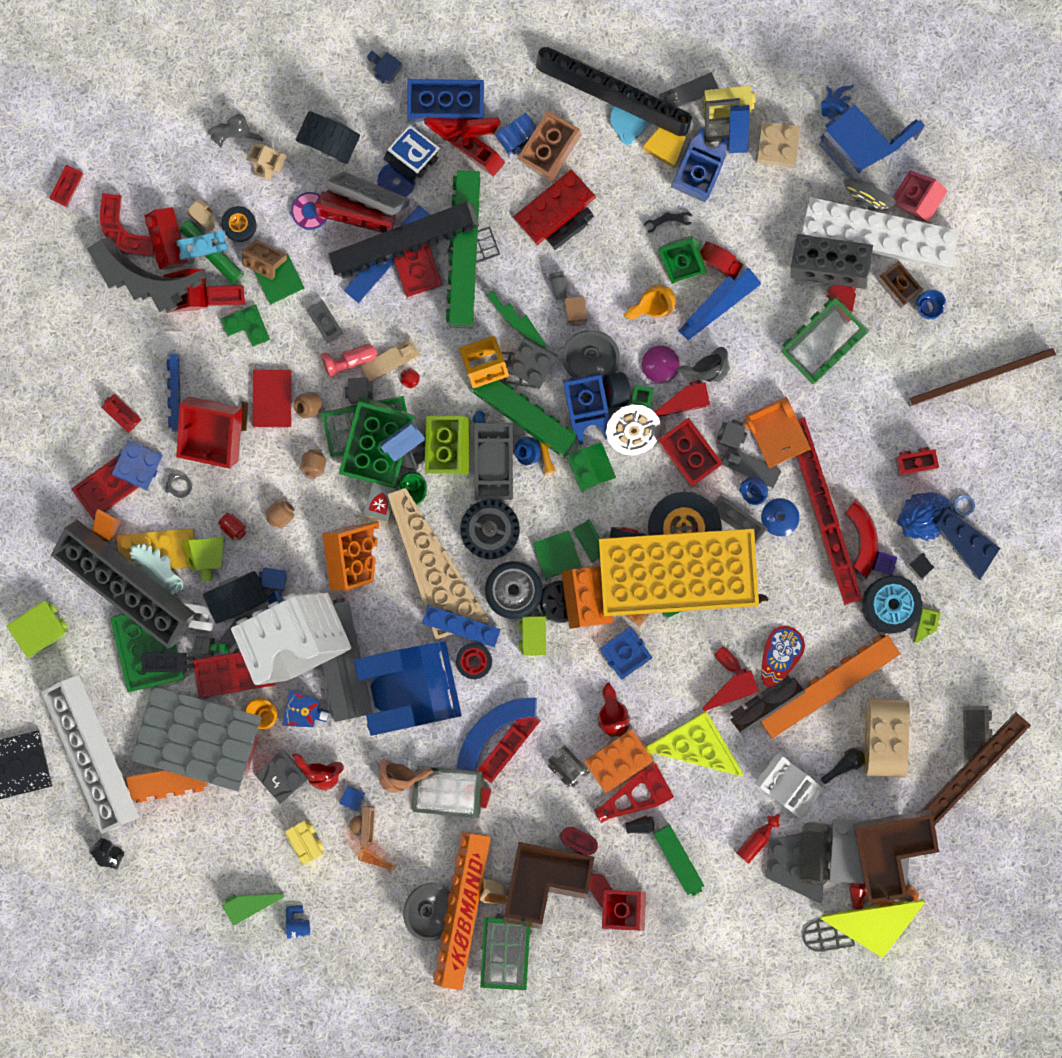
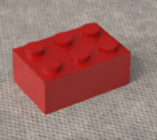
(689, 452)

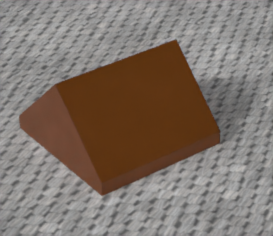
(899, 284)

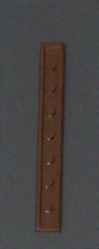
(981, 377)
(977, 766)

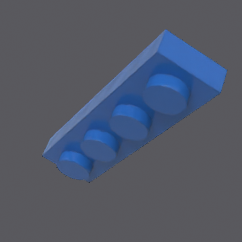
(173, 384)
(460, 626)

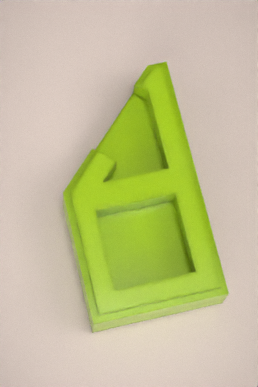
(927, 624)

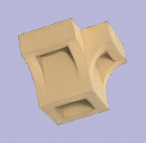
(265, 160)

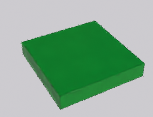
(283, 285)
(557, 554)

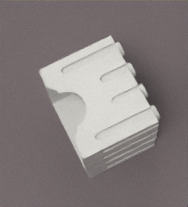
(290, 637)

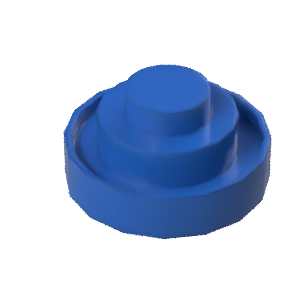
(527, 451)

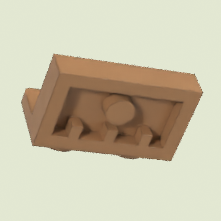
(262, 258)

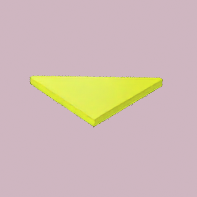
(698, 744)
(875, 925)

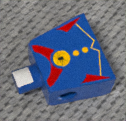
(303, 711)

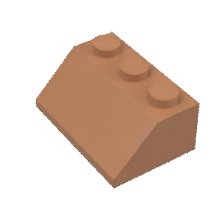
(549, 146)

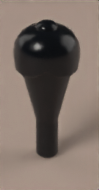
(851, 760)

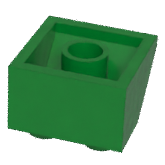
(591, 466)

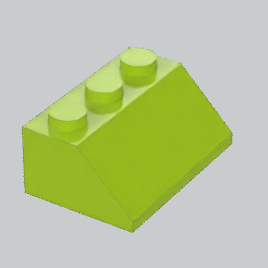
(447, 445)

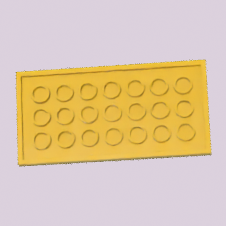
(679, 572)

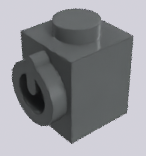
(358, 387)
(732, 434)

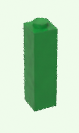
(679, 860)

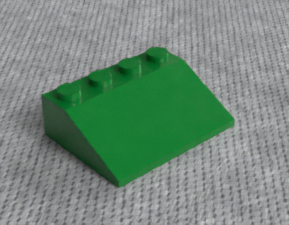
(362, 452)

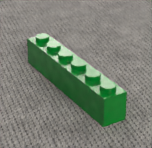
(527, 416)

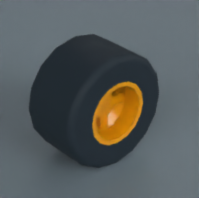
(235, 218)

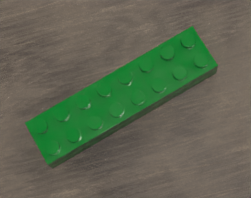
(464, 255)

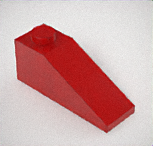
(479, 153)
(687, 399)
(735, 688)

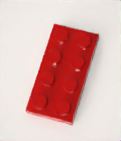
(554, 207)
(223, 675)

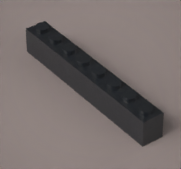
(403, 240)

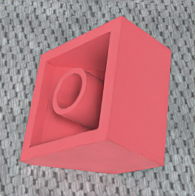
(919, 195)

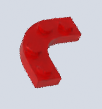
(112, 228)

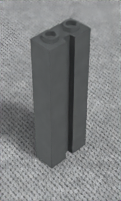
(347, 695)

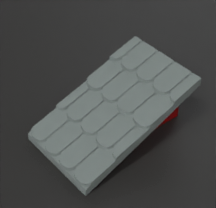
(197, 739)

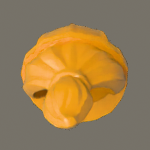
(655, 302)

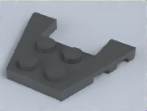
(785, 866)

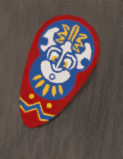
(781, 654)

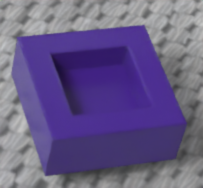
(885, 563)

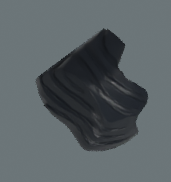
(106, 854)

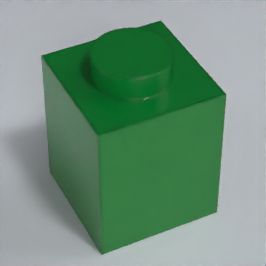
(642, 395)

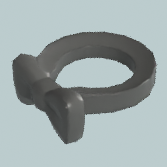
(172, 478)

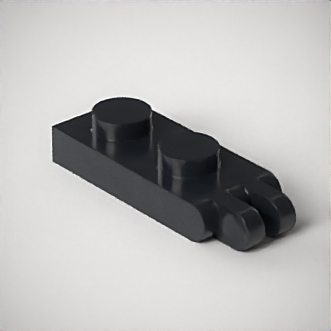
(166, 662)

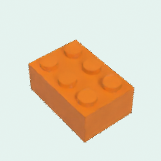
(584, 597)
(619, 760)

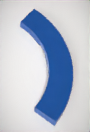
(489, 725)

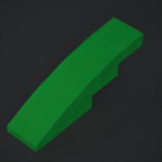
(522, 326)

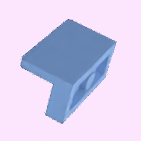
(402, 441)

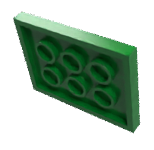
(131, 643)

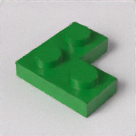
(249, 320)

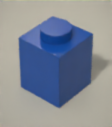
(273, 578)

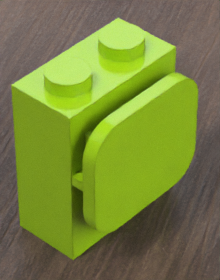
(38, 628)

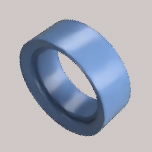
(966, 497)

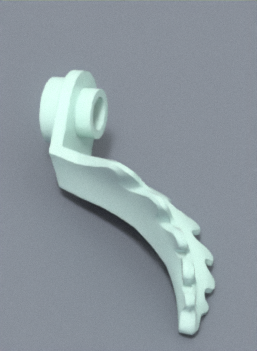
(156, 567)

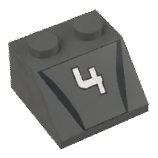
(281, 776)

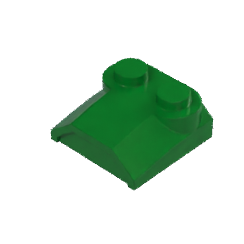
(682, 258)

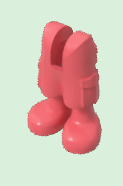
(350, 359)

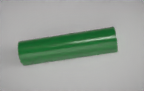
(219, 259)

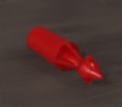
(758, 839)

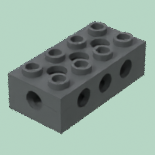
(831, 261)

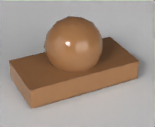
(364, 825)

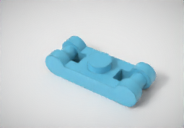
(202, 245)

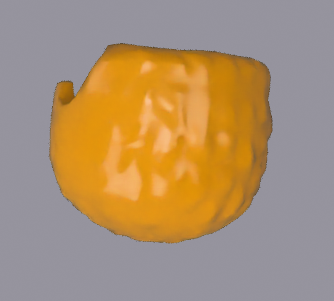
(265, 709)

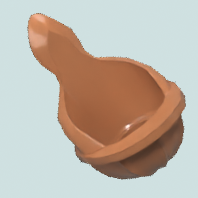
(398, 777)

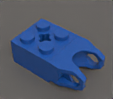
(705, 162)
(589, 411)

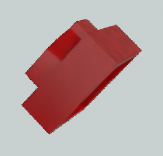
(209, 432)

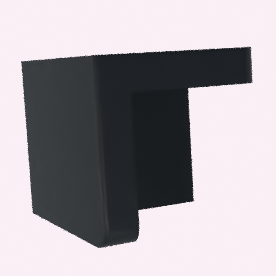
(920, 566)

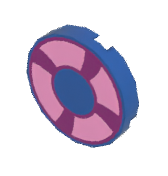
(304, 211)

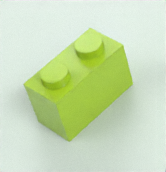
(533, 636)

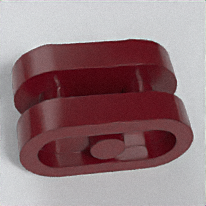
(579, 841)

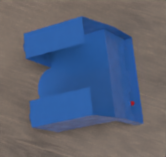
(861, 141)
(409, 687)

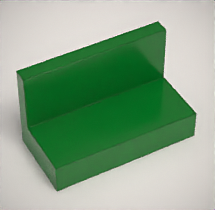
(588, 539)

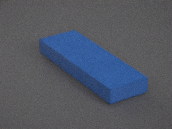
(739, 129)

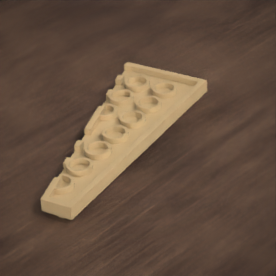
(432, 568)

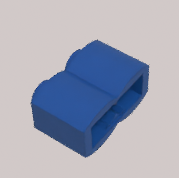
(516, 134)

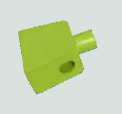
(204, 555)

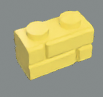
(304, 842)

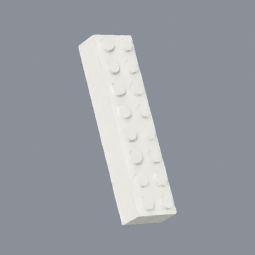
(887, 233)
(90, 754)

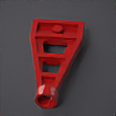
(655, 784)

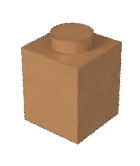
(575, 310)

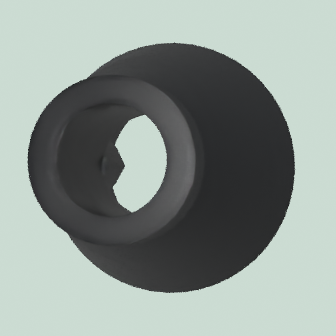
(642, 825)

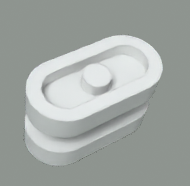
(204, 611)

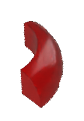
(867, 538)

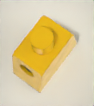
(665, 146)

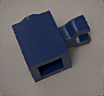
(385, 68)

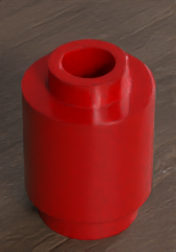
(232, 526)

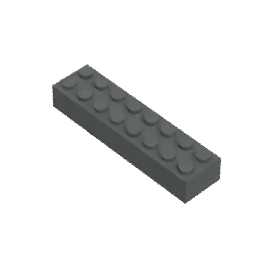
(123, 584)

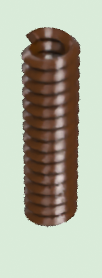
(244, 415)

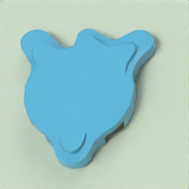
(626, 125)

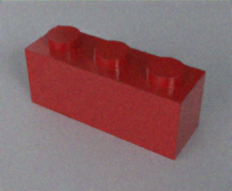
(163, 236)

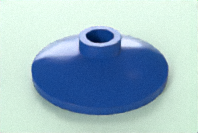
(770, 519)

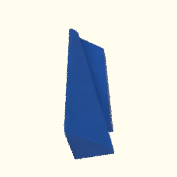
(719, 302)

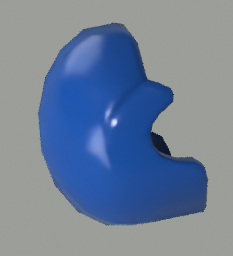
(937, 300)
(758, 486)

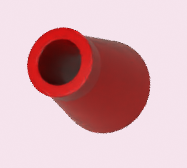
(857, 895)

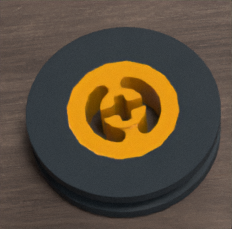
(683, 505)

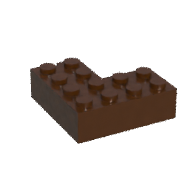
(884, 844)
(544, 871)

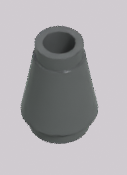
(558, 285)

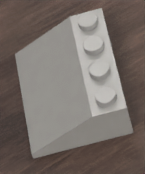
(845, 860)

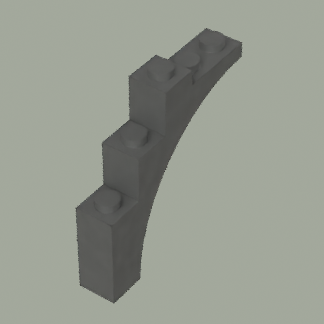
(120, 271)

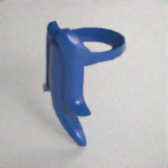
(832, 105)

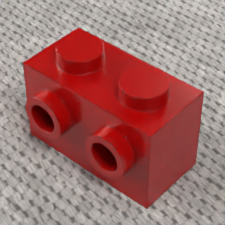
(917, 462)

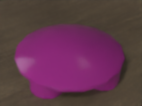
(660, 364)

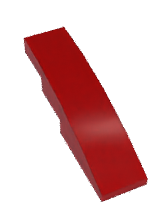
(507, 747)

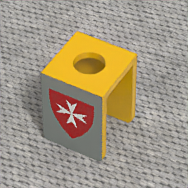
(378, 503)

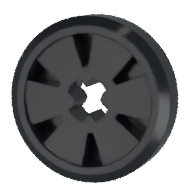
(549, 603)

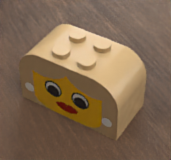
(886, 738)

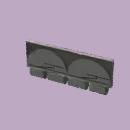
(772, 701)

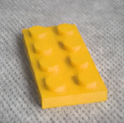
(166, 541)

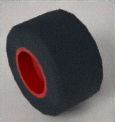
(616, 389)

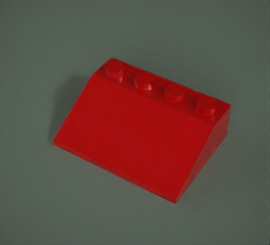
(352, 213)

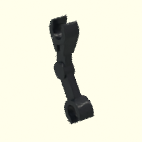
(668, 217)

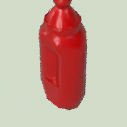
(727, 659)

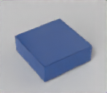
(352, 798)

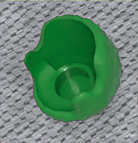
(415, 485)

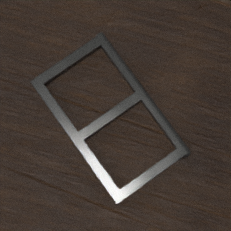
(717, 120)

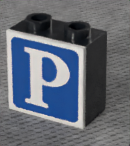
(412, 154)

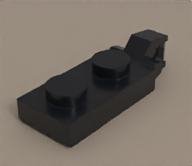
(570, 228)

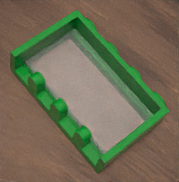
(824, 340)

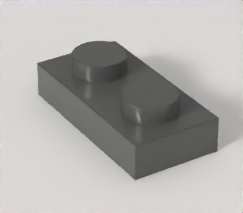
(324, 321)

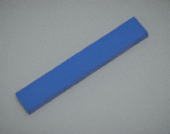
(366, 280)

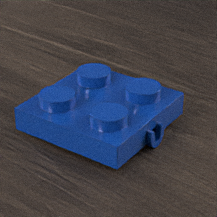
(137, 465)
(625, 653)

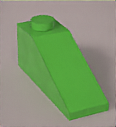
(247, 905)

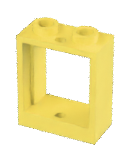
(746, 97)

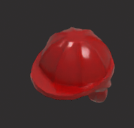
(614, 715)
(319, 775)

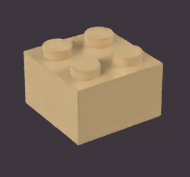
(778, 144)

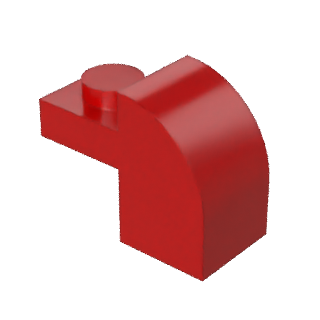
(720, 259)

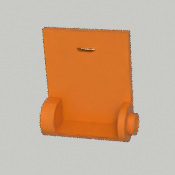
(775, 430)

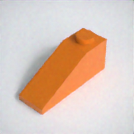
(105, 525)

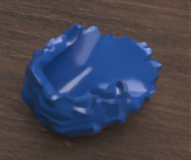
(920, 513)

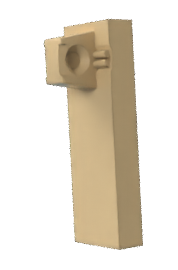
(390, 360)

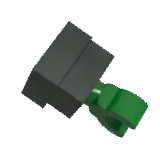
(206, 646)

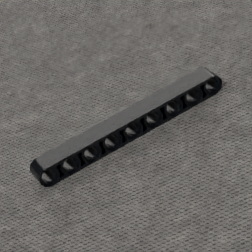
(613, 91)

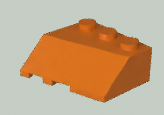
(349, 556)

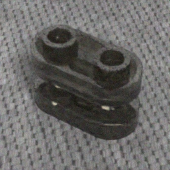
(568, 779)

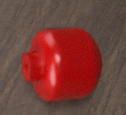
(409, 378)

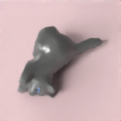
(235, 128)

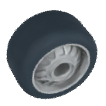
(513, 574)

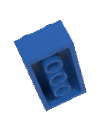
(444, 99)

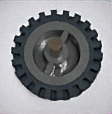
(490, 529)

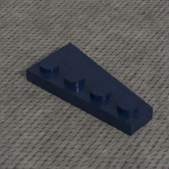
(967, 542)

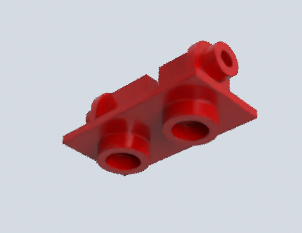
(121, 413)

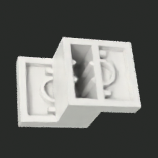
(789, 786)

